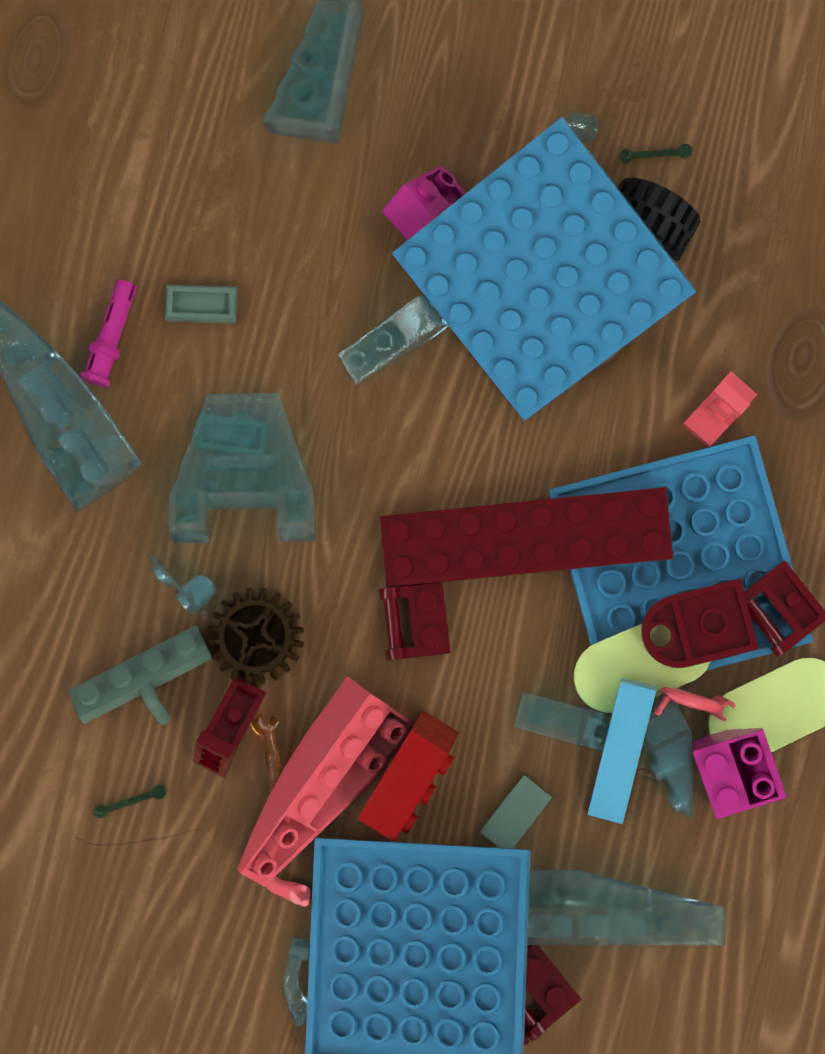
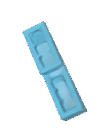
(622, 750)

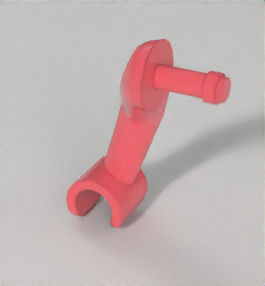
(713, 706)
(292, 891)

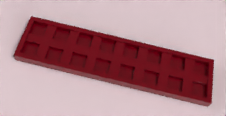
(526, 537)

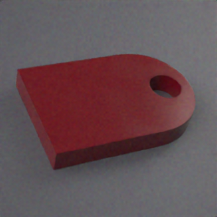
(702, 625)

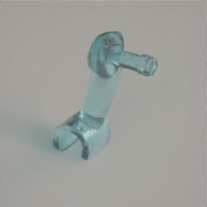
(296, 1000)

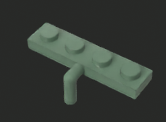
(140, 677)

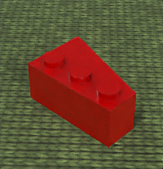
(410, 777)

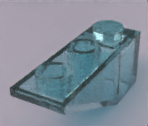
(393, 339)
(670, 746)

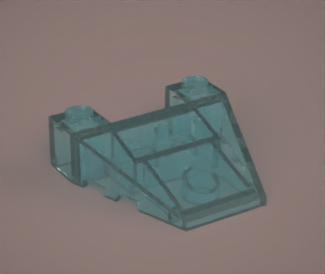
(242, 460)

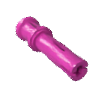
(105, 349)

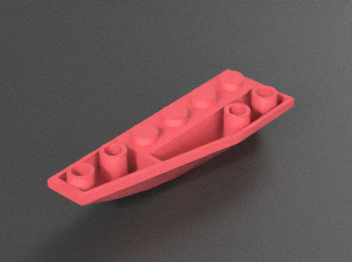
(323, 777)

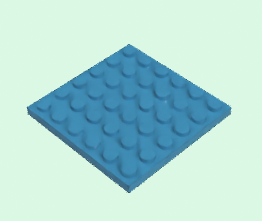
(544, 269)
(720, 532)
(417, 948)

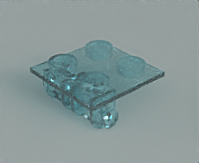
(193, 594)

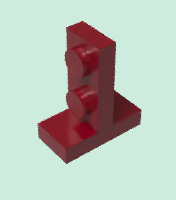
(228, 727)

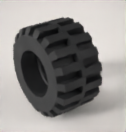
(664, 213)

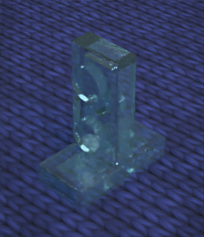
(563, 721)

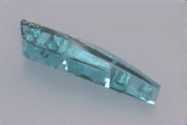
(62, 415)
(600, 910)

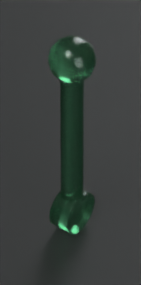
(683, 152)
(158, 792)

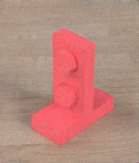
(720, 409)

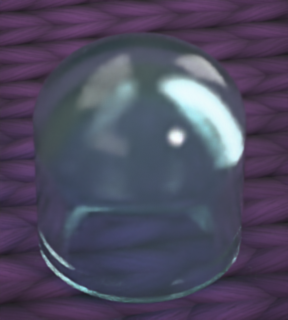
(584, 124)

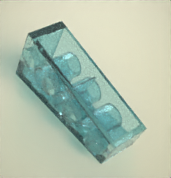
(317, 84)

